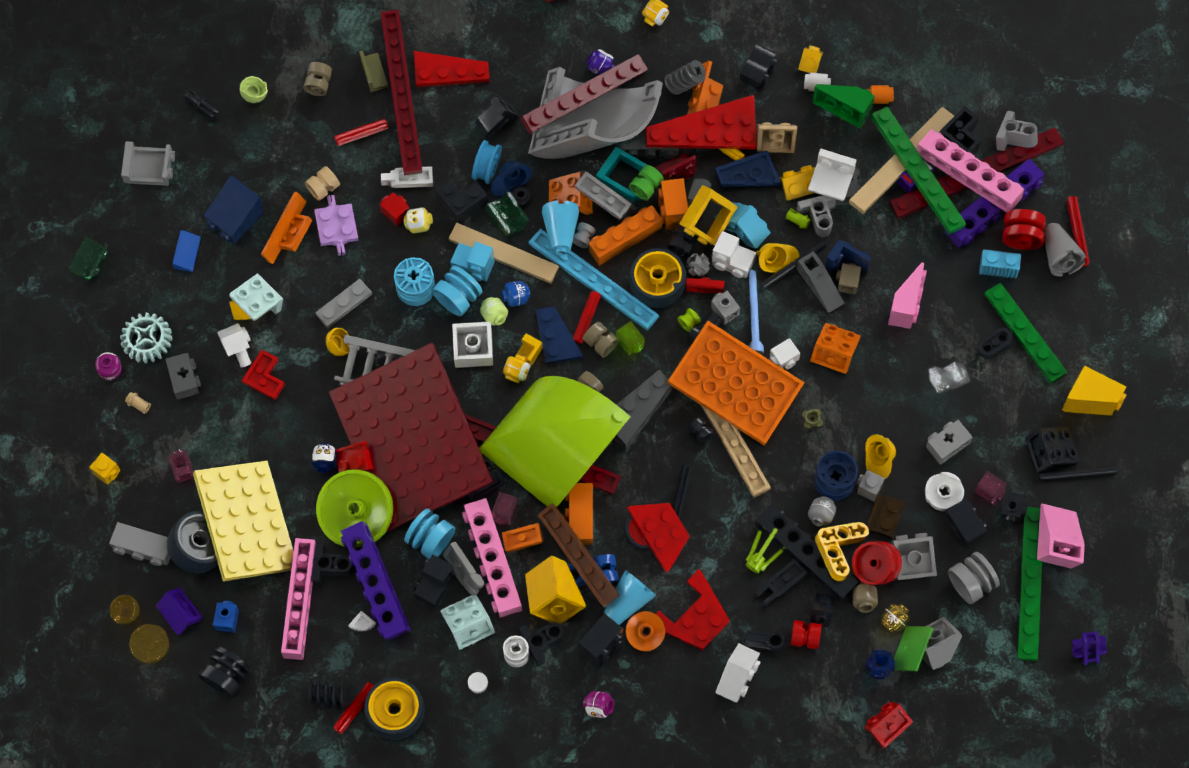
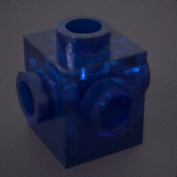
(880, 657)

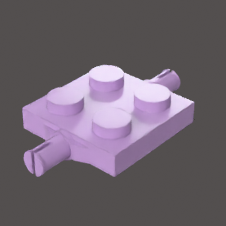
(336, 225)

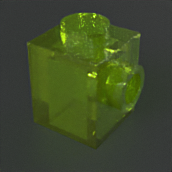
(630, 338)

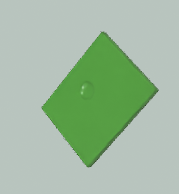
(912, 648)

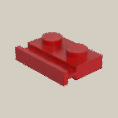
(354, 457)

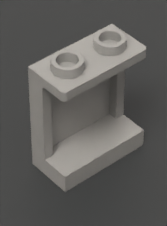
(147, 165)

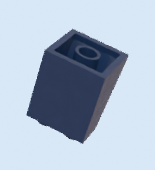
(233, 210)

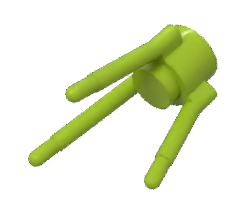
(756, 561)

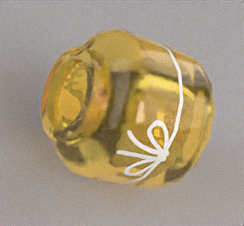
(895, 617)

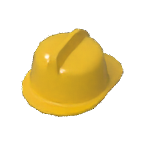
(776, 256)
(879, 455)

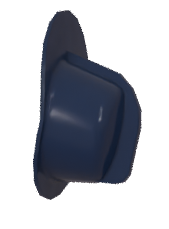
(510, 177)

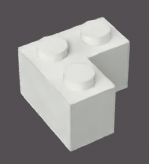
(732, 257)
(737, 672)

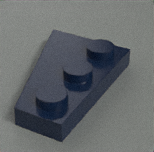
(749, 171)
(555, 337)

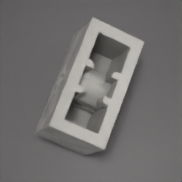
(944, 450)

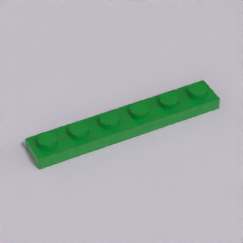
(1025, 333)

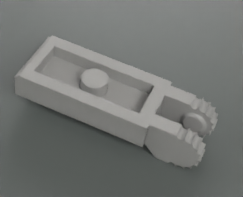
(463, 569)

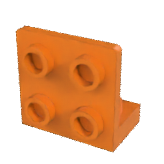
(563, 189)
(835, 348)

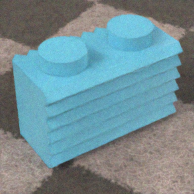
(1000, 263)

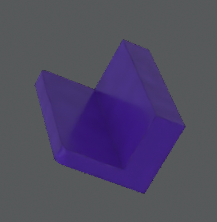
(178, 610)

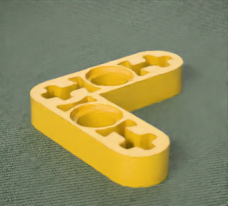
(833, 544)

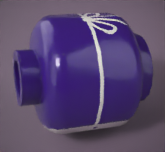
(600, 62)

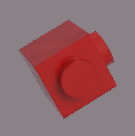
(394, 208)

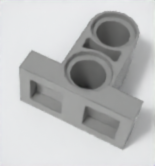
(1016, 133)
(818, 217)

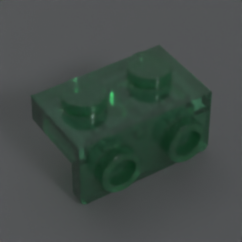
(507, 214)
(88, 258)

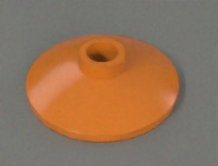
(635, 633)

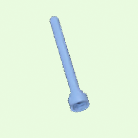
(755, 344)

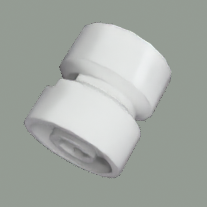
(516, 651)

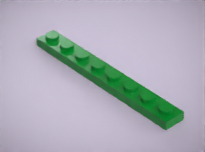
(918, 170)
(1030, 589)

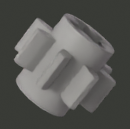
(698, 265)

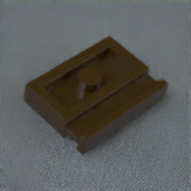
(885, 515)

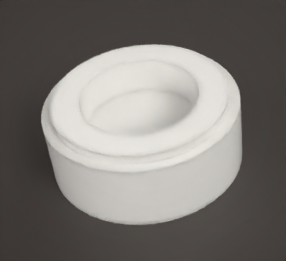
(477, 682)

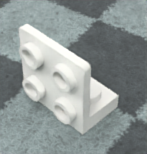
(832, 175)

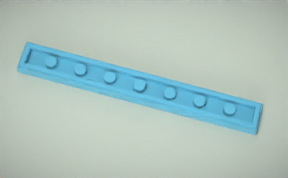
(596, 282)

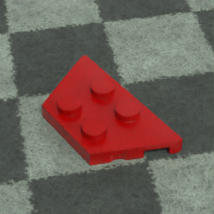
(661, 531)

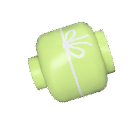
(494, 311)

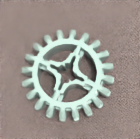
(138, 351)

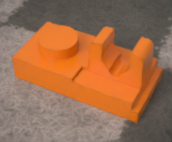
(522, 537)

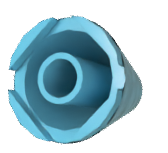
(560, 224)
(632, 598)

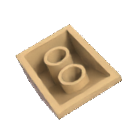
(776, 137)

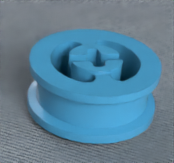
(486, 162)

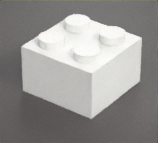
(472, 344)

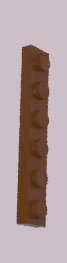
(578, 555)

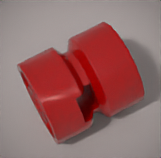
(806, 634)

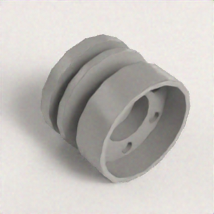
(973, 577)

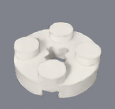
(939, 481)

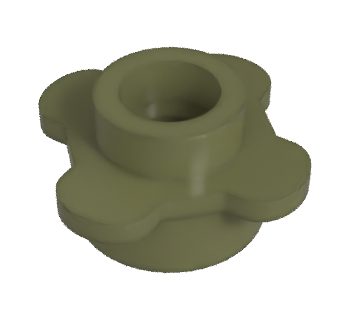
(815, 413)

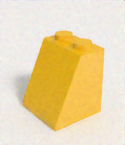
(1094, 394)
(553, 591)

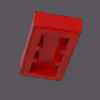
(704, 285)

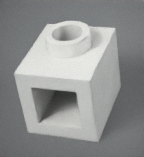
(785, 354)

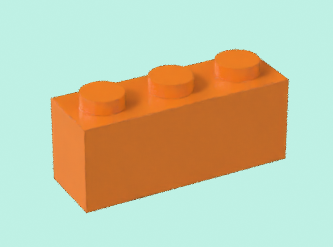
(581, 511)

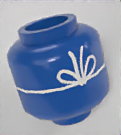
(515, 293)

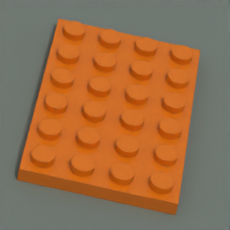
(735, 382)

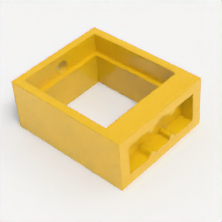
(696, 209)

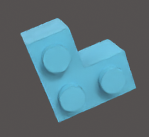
(748, 226)
(474, 260)

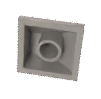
(941, 643)

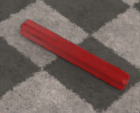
(1077, 227)

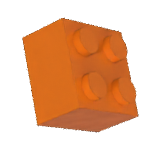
(672, 202)

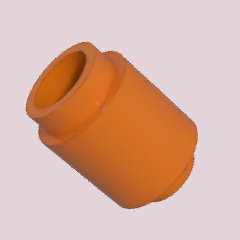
(882, 94)

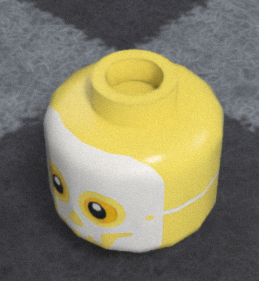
(418, 220)

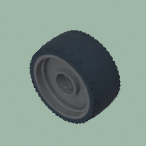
(182, 546)

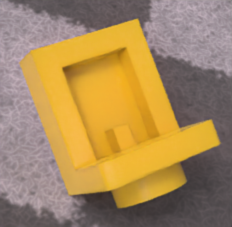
(810, 59)

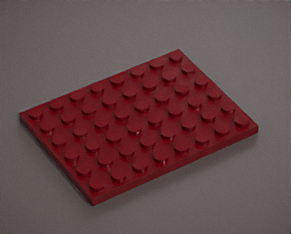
(413, 433)

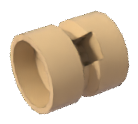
(322, 183)

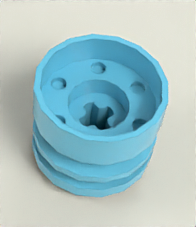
(457, 290)
(416, 291)
(428, 534)

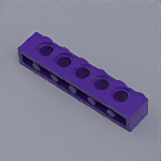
(1028, 172)
(399, 623)

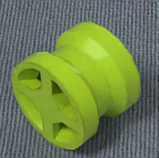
(689, 320)

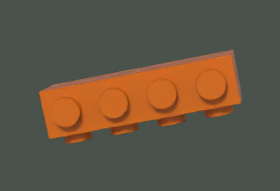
(625, 235)

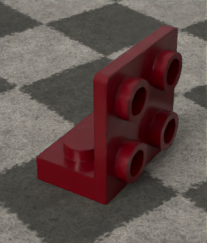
(678, 167)

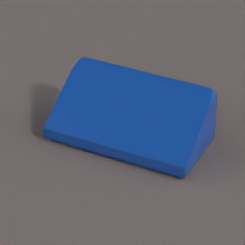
(186, 251)

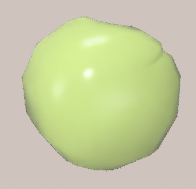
(253, 89)

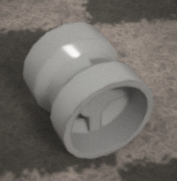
(583, 235)

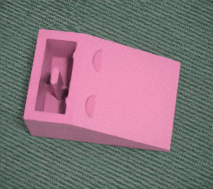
(907, 300)
(1060, 537)

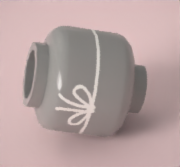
(822, 511)

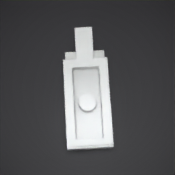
(397, 178)

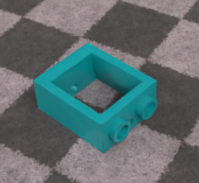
(608, 167)

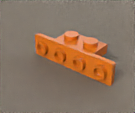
(705, 94)
(288, 230)

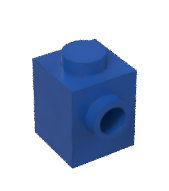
(226, 616)

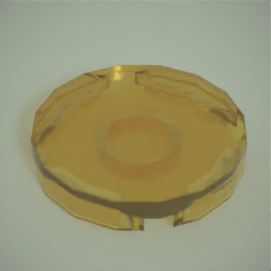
(149, 643)

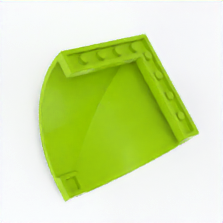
(554, 436)

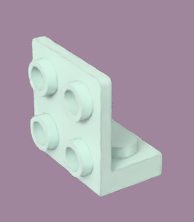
(257, 297)
(468, 621)

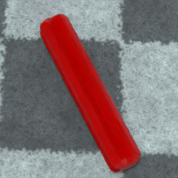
(361, 132)
(587, 316)
(352, 710)

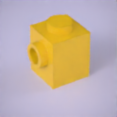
(105, 469)

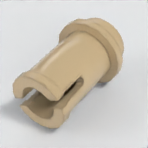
(137, 402)

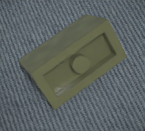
(373, 71)

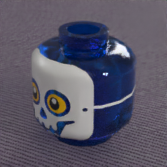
(324, 457)

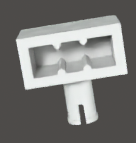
(235, 342)

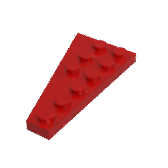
(717, 127)

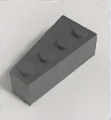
(641, 406)

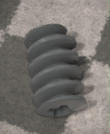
(685, 77)

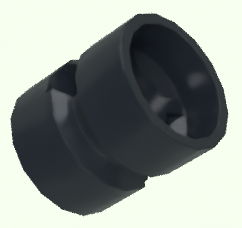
(681, 242)

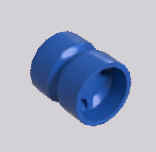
(608, 564)

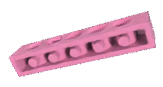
(972, 179)
(298, 600)
(511, 603)

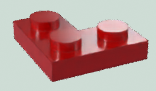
(259, 375)

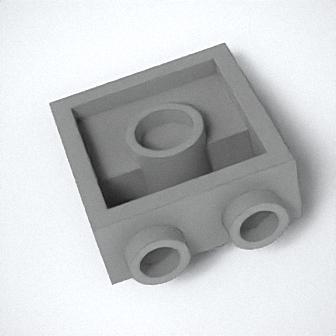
(916, 556)

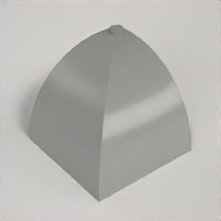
(597, 124)

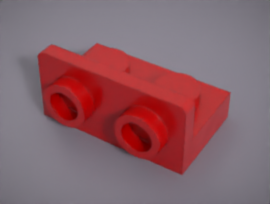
(888, 723)

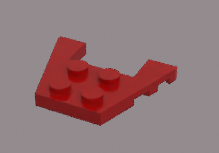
(702, 620)

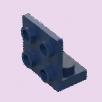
(846, 253)

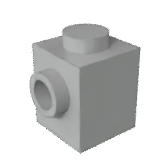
(725, 307)
(870, 485)

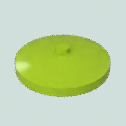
(354, 498)

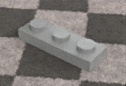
(603, 195)
(343, 303)

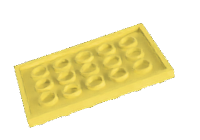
(244, 520)

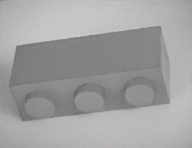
(140, 544)

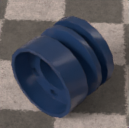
(838, 466)

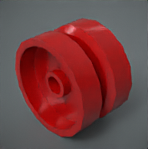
(1024, 229)
(876, 562)

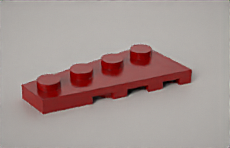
(448, 70)

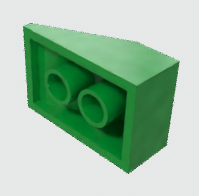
(845, 102)

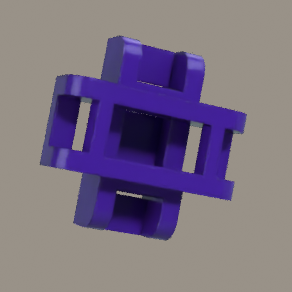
(1087, 647)

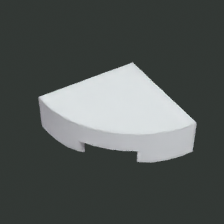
(362, 622)

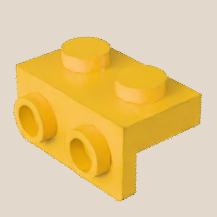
(797, 183)

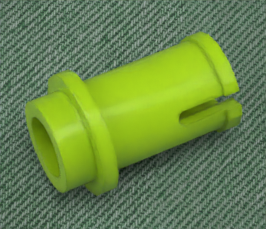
(798, 218)

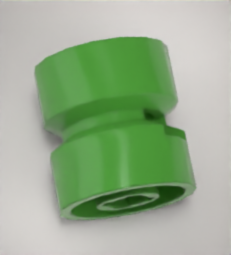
(648, 180)

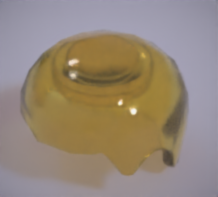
(124, 609)

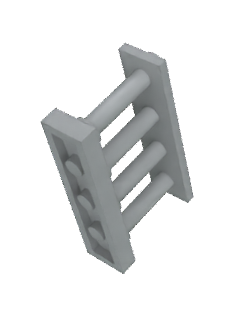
(372, 348)

